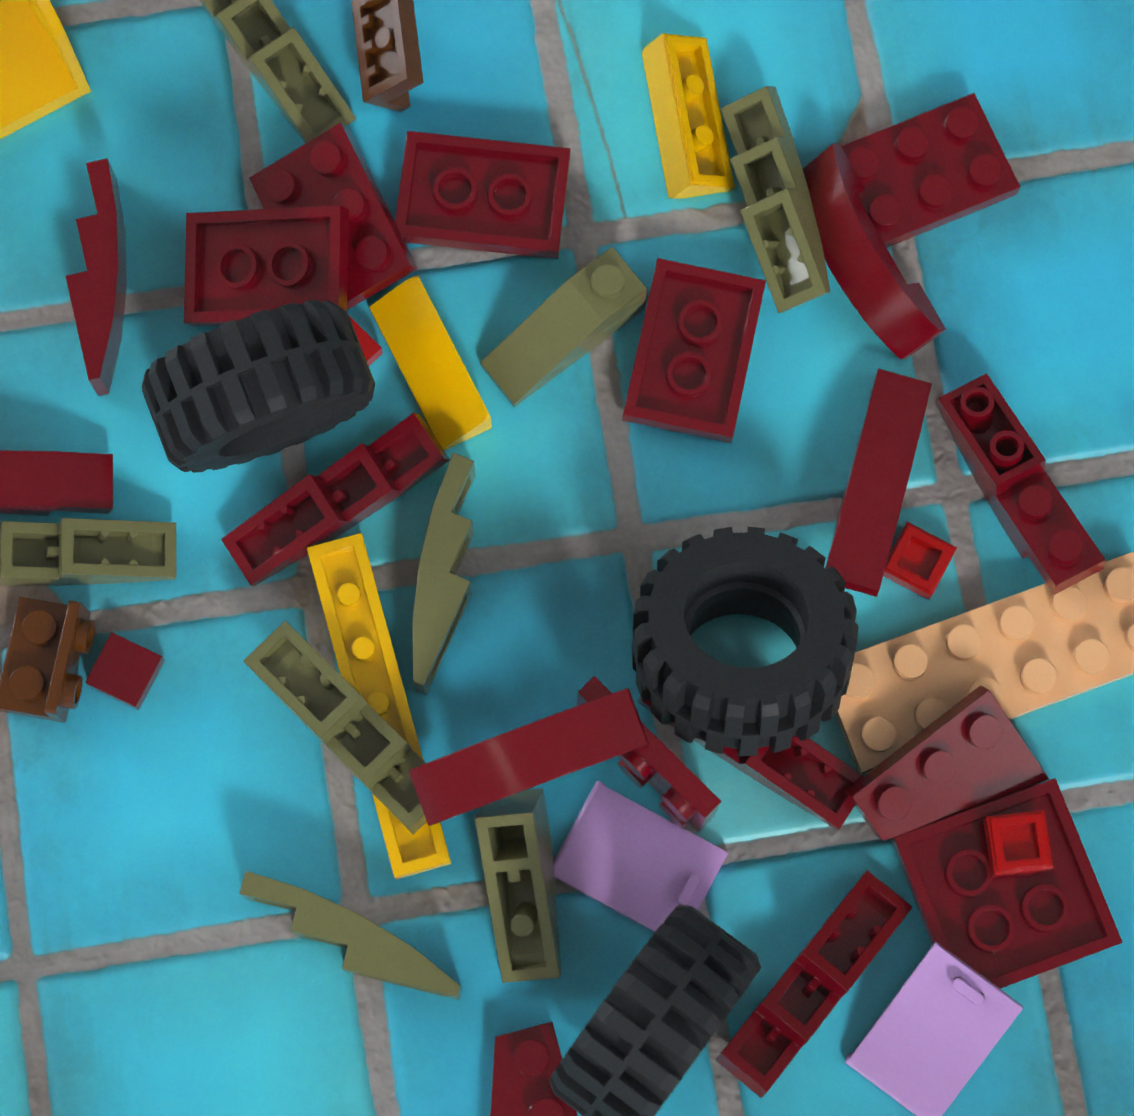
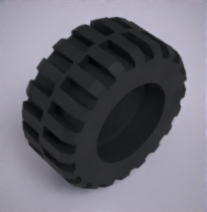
(257, 385)
(749, 577)
(656, 1019)

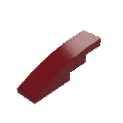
(100, 292)
(878, 480)
(55, 482)
(335, 500)
(800, 774)
(813, 984)

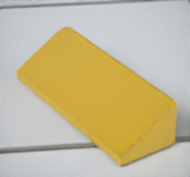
(687, 116)
(430, 364)

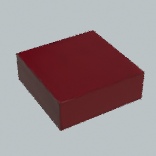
(125, 671)

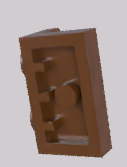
(387, 51)
(44, 659)

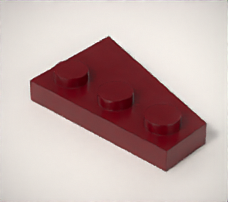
(946, 769)
(522, 1074)

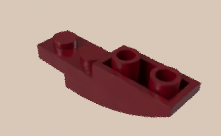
(1016, 485)

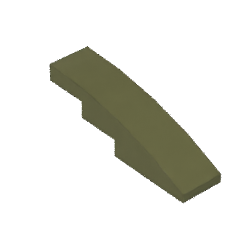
(281, 64)
(777, 199)
(86, 552)
(439, 591)
(340, 720)
(369, 947)

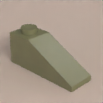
(566, 326)
(520, 885)

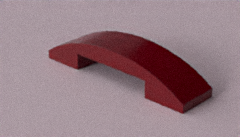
(862, 263)
(528, 756)

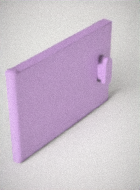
(635, 859)
(934, 1033)

